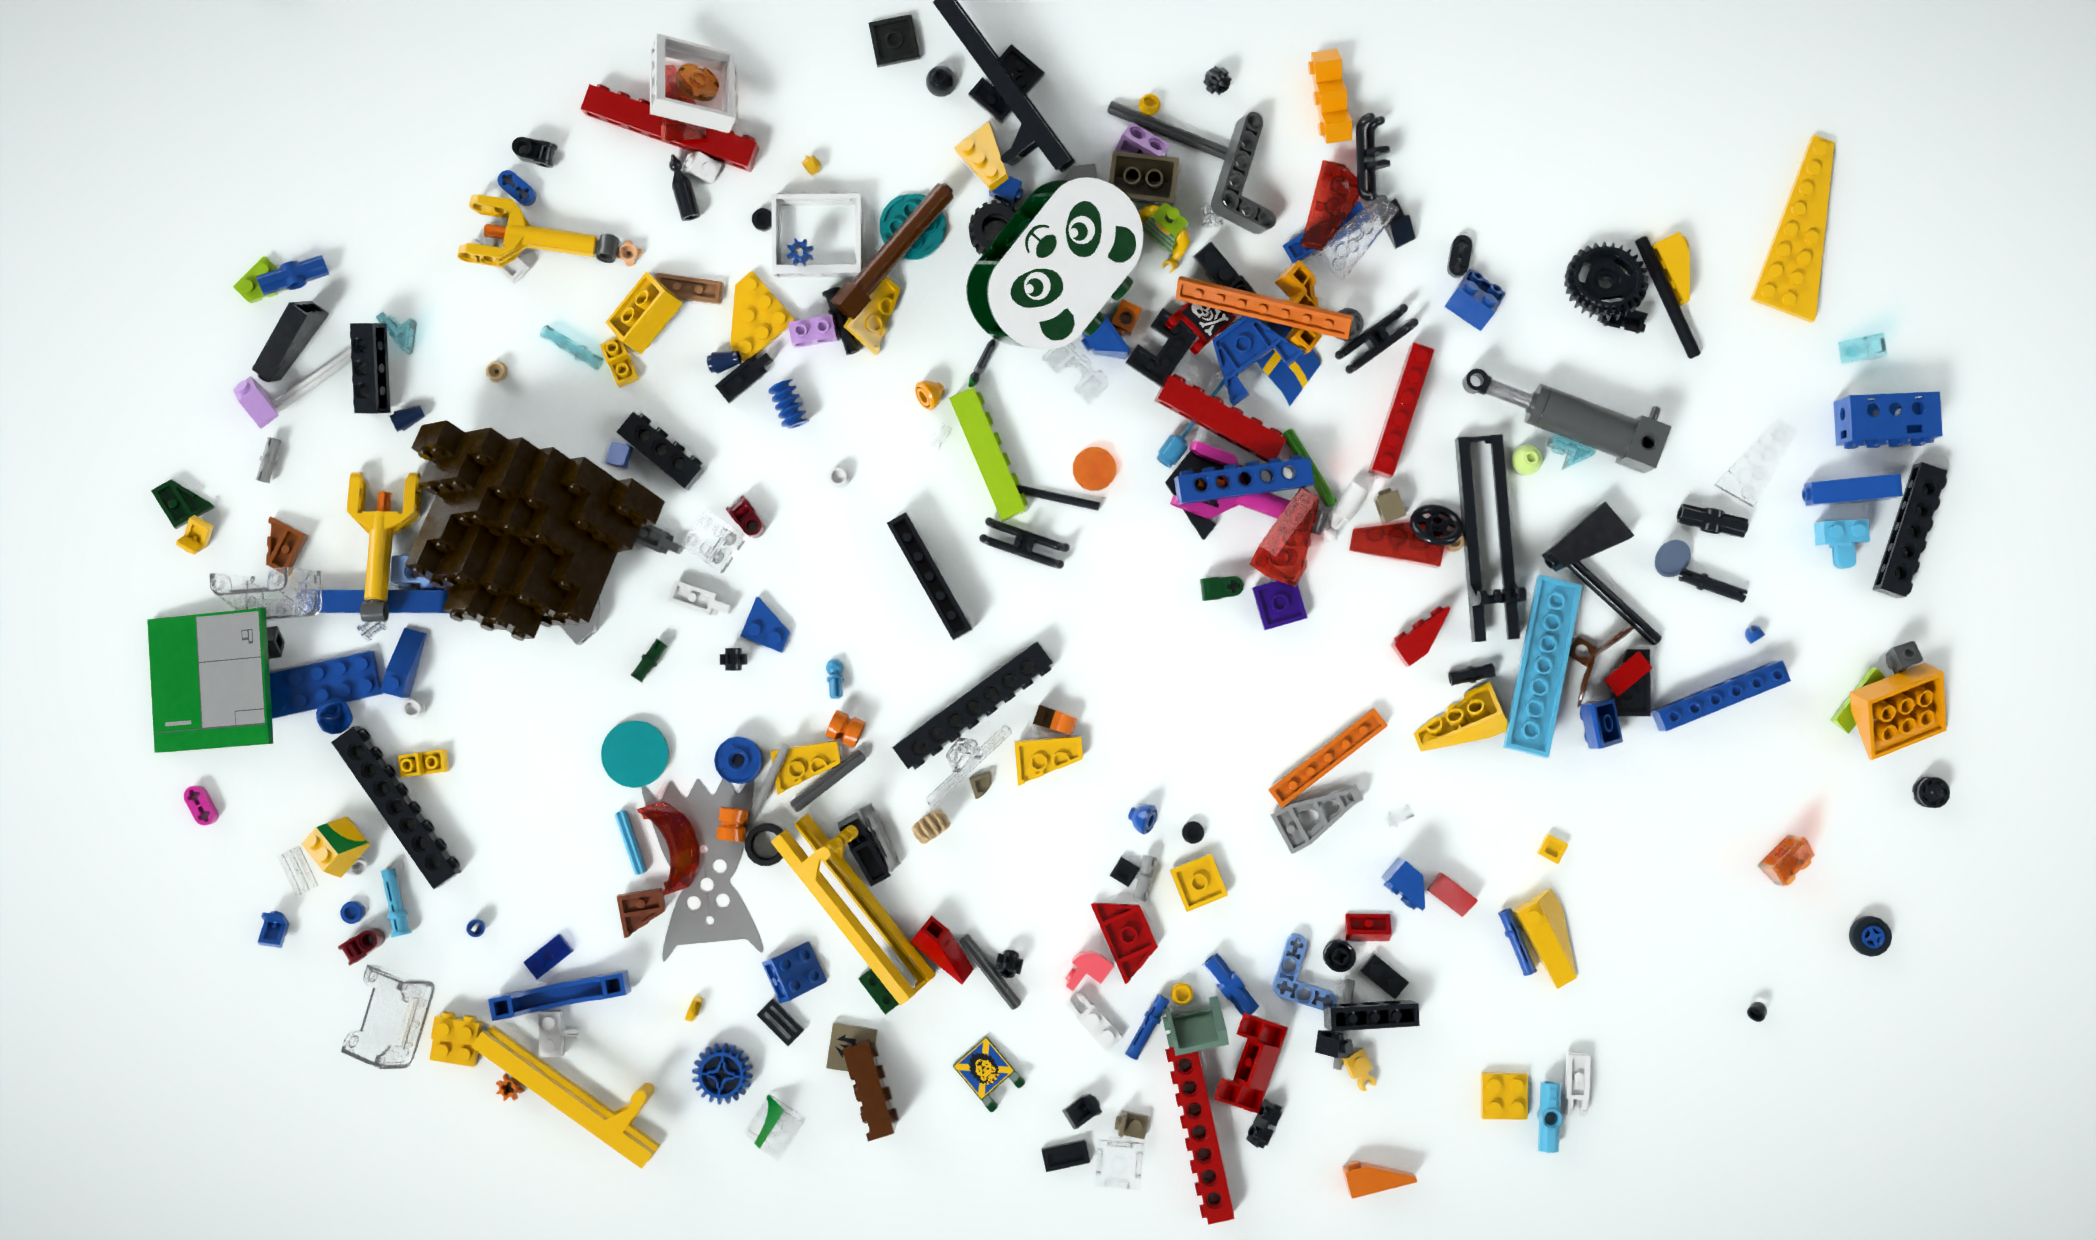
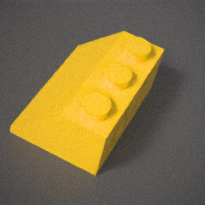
(643, 313)

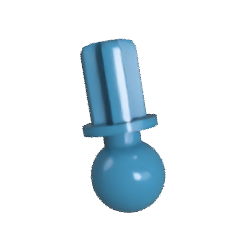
(834, 668)

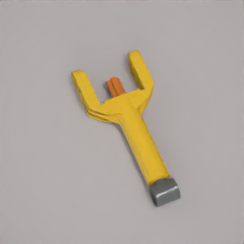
(521, 235)
(381, 527)

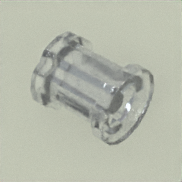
(369, 629)

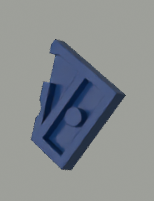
(765, 627)

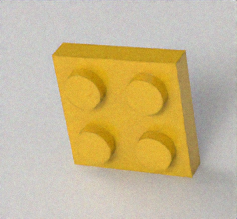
(1198, 882)
(1504, 1096)

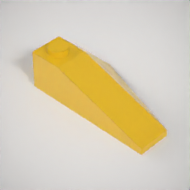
(1470, 720)
(1546, 930)

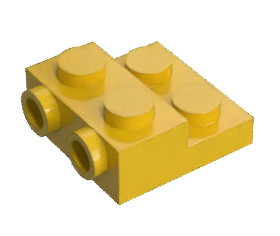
(454, 1037)

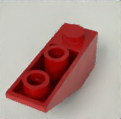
(1417, 642)
(942, 948)

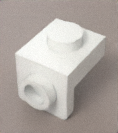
(701, 166)

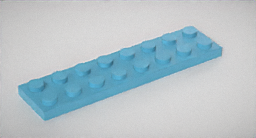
(1542, 666)

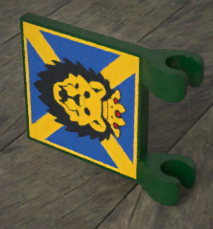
(985, 1070)

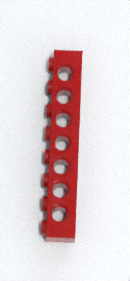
(1222, 1208)

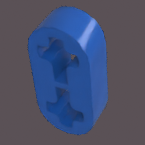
(520, 184)

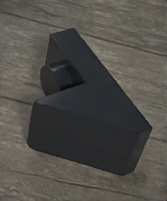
(1400, 228)

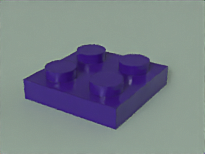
(1278, 604)

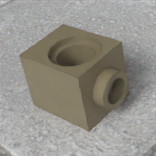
(1389, 505)

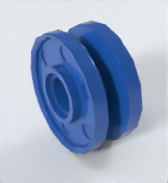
(725, 760)

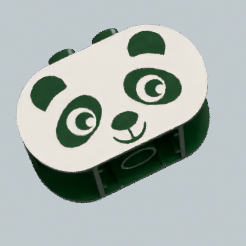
(1056, 264)

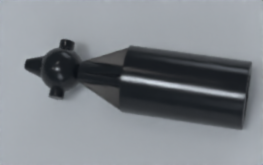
(683, 192)

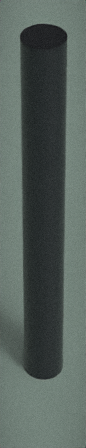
(1057, 497)

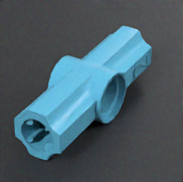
(1549, 1102)

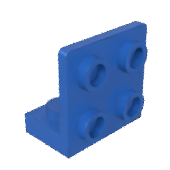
(794, 972)

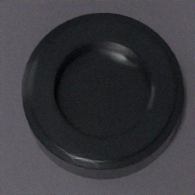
(762, 219)
(1192, 832)

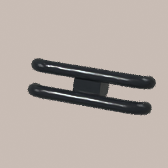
(1366, 158)
(1376, 339)
(1024, 543)

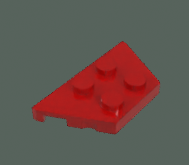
(1126, 935)

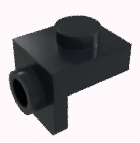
(1082, 1110)

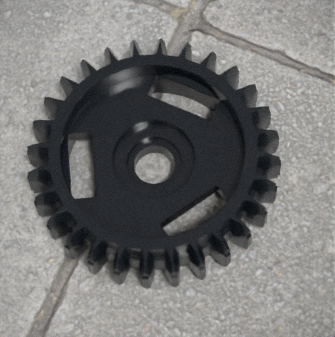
(1604, 266)

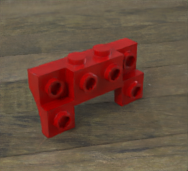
(1255, 1065)

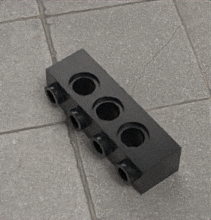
(370, 368)
(631, 432)
(1371, 1015)

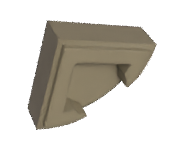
(980, 784)

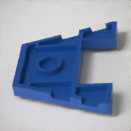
(1243, 346)

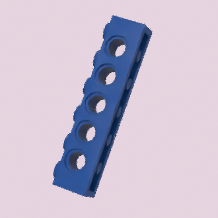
(1299, 466)
(1720, 695)

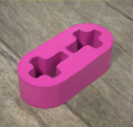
(196, 807)

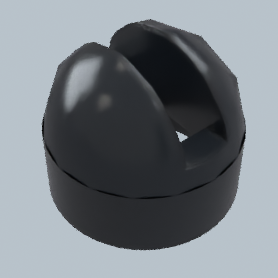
(1757, 1011)

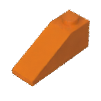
(1371, 1178)

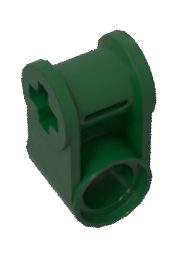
(1216, 587)

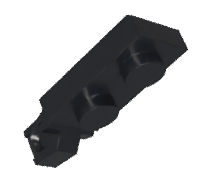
(743, 377)

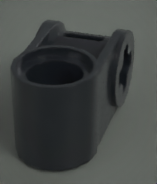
(538, 153)

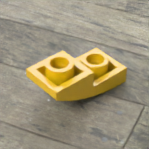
(619, 362)
(423, 763)

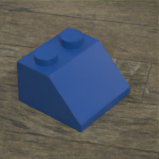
(1601, 723)

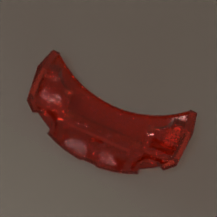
(681, 842)

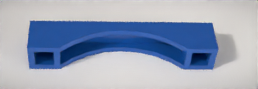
(559, 994)

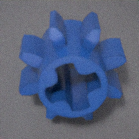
(794, 252)

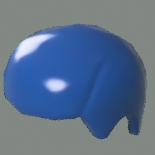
(334, 716)

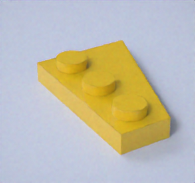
(983, 157)
(872, 321)
(1045, 755)
(805, 762)

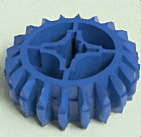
(702, 1072)

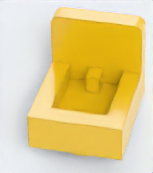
(196, 535)

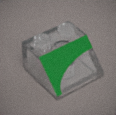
(774, 1127)

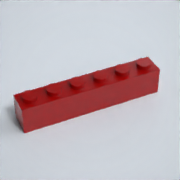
(1401, 410)
(1220, 419)

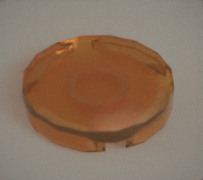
(697, 82)
(1094, 469)

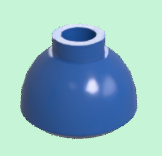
(1143, 818)

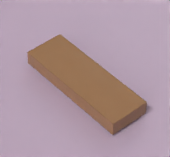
(692, 288)

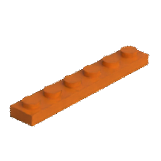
(1327, 757)

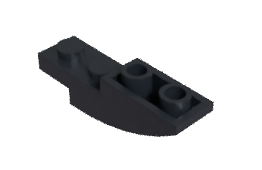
(1219, 269)

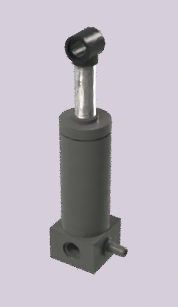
(1583, 421)

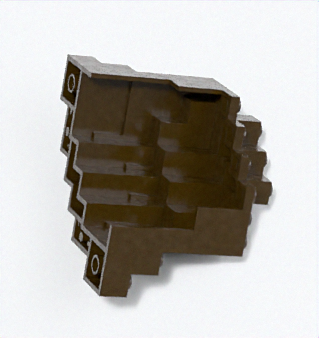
(520, 528)

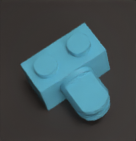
(1842, 537)

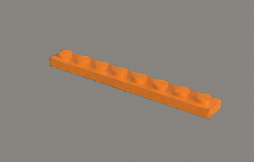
(1264, 307)

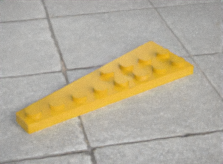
(1794, 259)

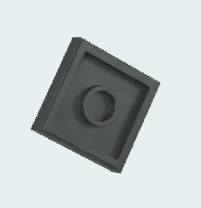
(894, 40)

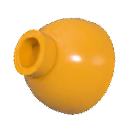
(929, 393)

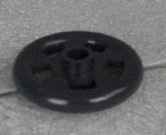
(1436, 525)

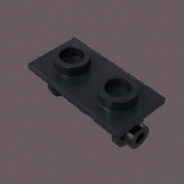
(1632, 322)
(1259, 1133)

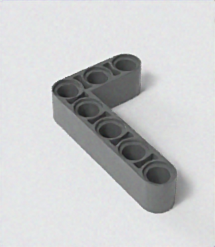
(1237, 175)

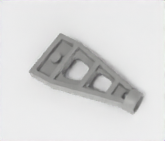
(1290, 827)

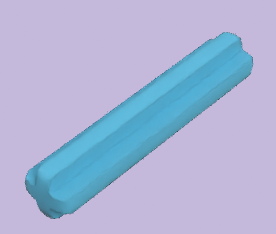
(630, 842)

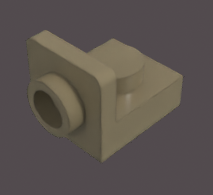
(1131, 1124)

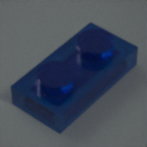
(548, 956)

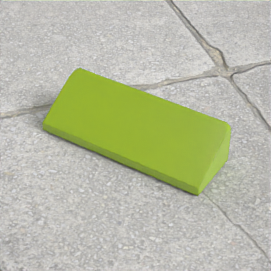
(1843, 717)

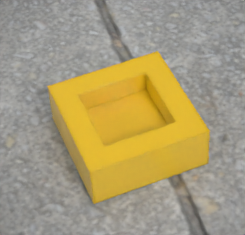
(1552, 848)

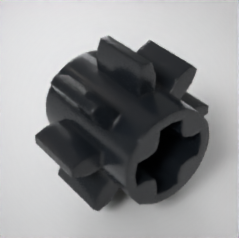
(1217, 80)
(733, 659)
(1009, 963)

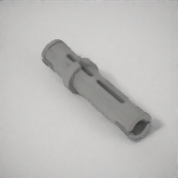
(877, 831)

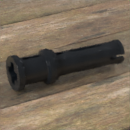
(840, 319)

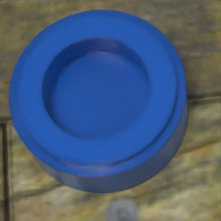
(352, 912)

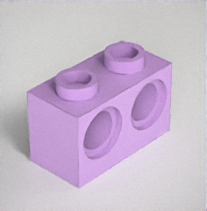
(1140, 141)
(813, 331)

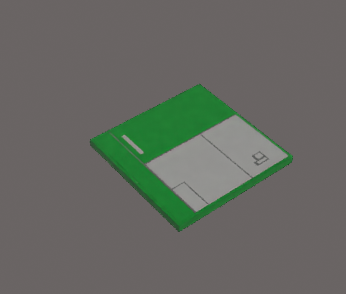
(210, 680)

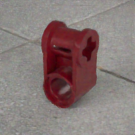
(744, 514)
(359, 946)

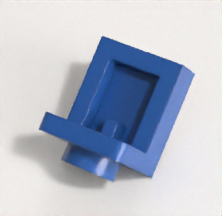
(273, 929)

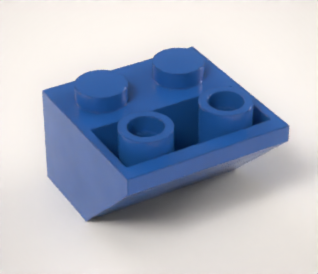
(1475, 299)
(1407, 881)

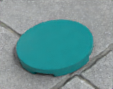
(897, 212)
(634, 754)

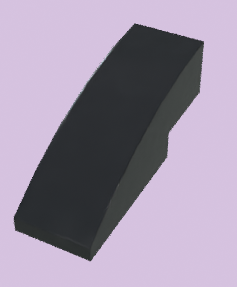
(865, 851)

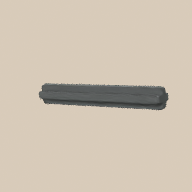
(827, 781)
(990, 972)

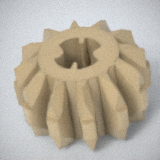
(930, 826)

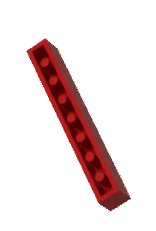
(635, 116)

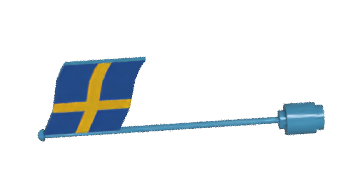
(1287, 379)

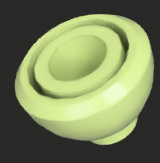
(1527, 459)

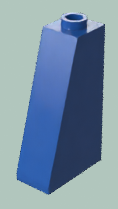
(1852, 490)

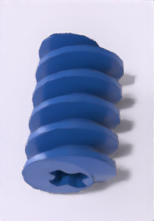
(787, 405)

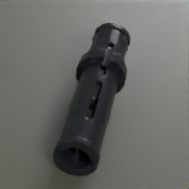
(1703, 581)

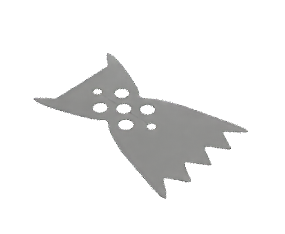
(732, 921)

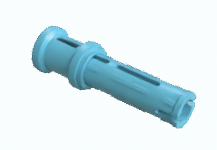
(397, 914)

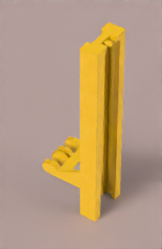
(832, 855)
(610, 1126)

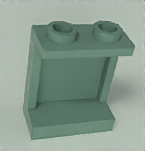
(1196, 1029)

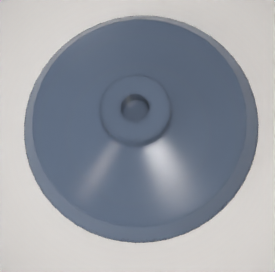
(1672, 558)

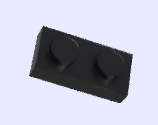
(1384, 976)

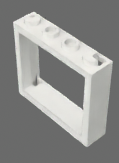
(699, 55)
(807, 198)

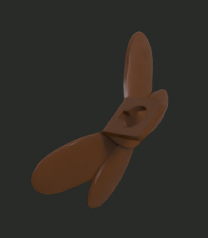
(1588, 662)

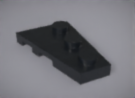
(1637, 698)

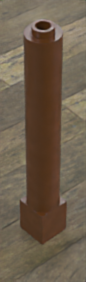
(855, 295)

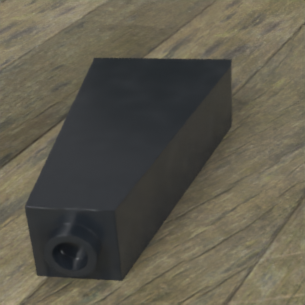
(288, 339)
(1591, 535)

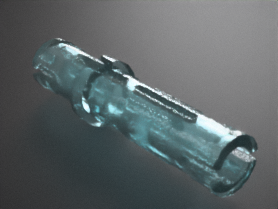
(579, 351)

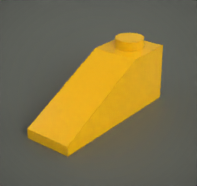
(1675, 262)

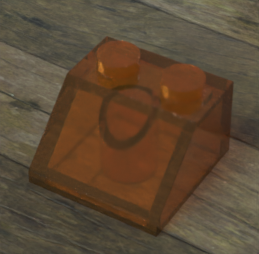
(1787, 860)

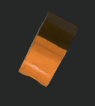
(1054, 720)

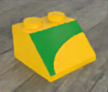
(336, 845)

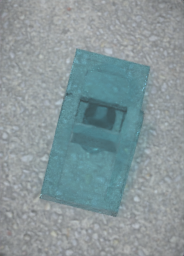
(402, 335)
(1863, 348)
(1574, 451)

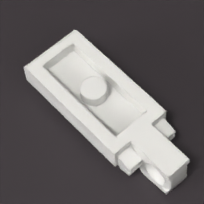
(697, 599)

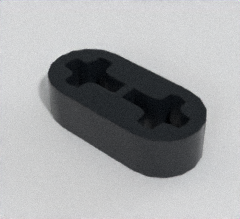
(1464, 257)

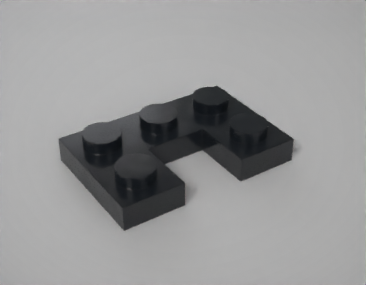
(1024, 72)
(1160, 366)

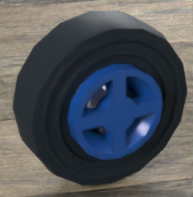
(1879, 936)

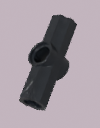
(1712, 520)

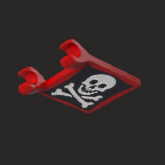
(1203, 321)

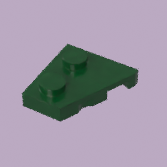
(180, 503)

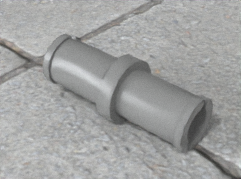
(268, 460)
(1145, 878)

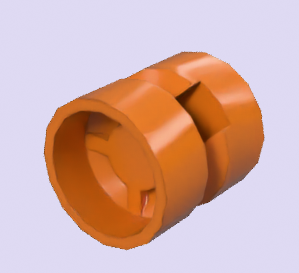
(845, 728)
(732, 824)

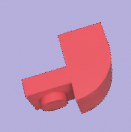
(1091, 963)

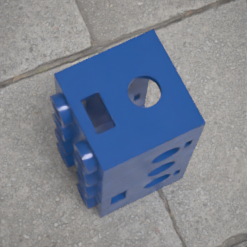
(1915, 425)

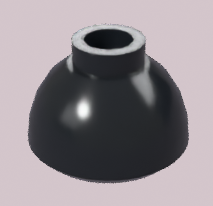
(941, 81)

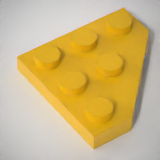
(756, 317)

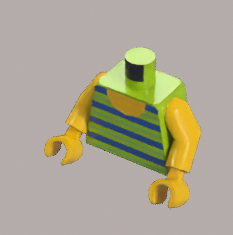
(1168, 229)

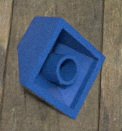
(1106, 341)

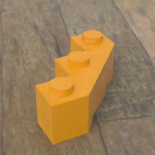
(1330, 96)
(1298, 285)

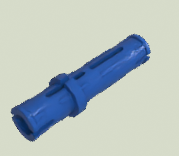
(1514, 934)
(1150, 1021)

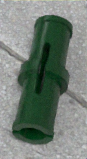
(649, 660)

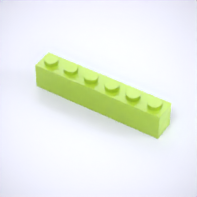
(987, 453)

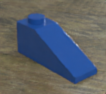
(404, 664)

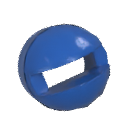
(1754, 634)
(480, 929)

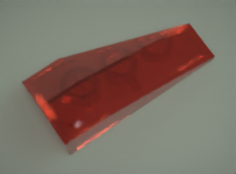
(1331, 203)

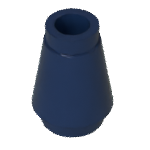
(723, 361)
(406, 417)

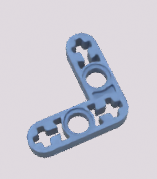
(1291, 977)

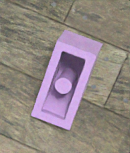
(256, 401)

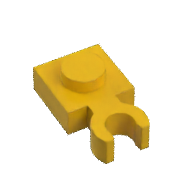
(1358, 1067)

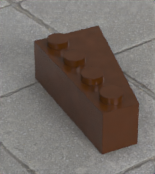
(870, 1089)

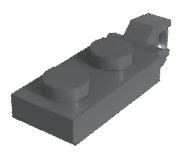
(657, 540)

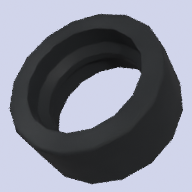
(749, 844)

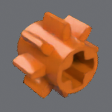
(504, 1088)

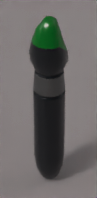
(975, 376)

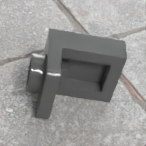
(1903, 656)

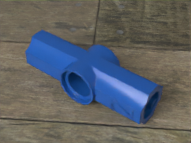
(292, 275)
(1230, 985)

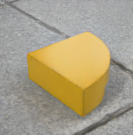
(694, 1009)

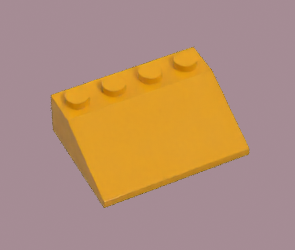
(1900, 709)

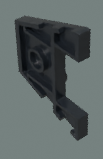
(1196, 463)

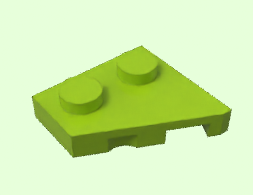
(248, 285)

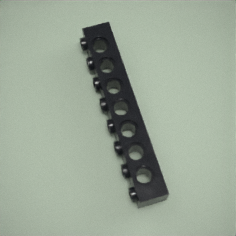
(905, 748)
(372, 784)

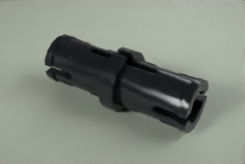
(1471, 674)

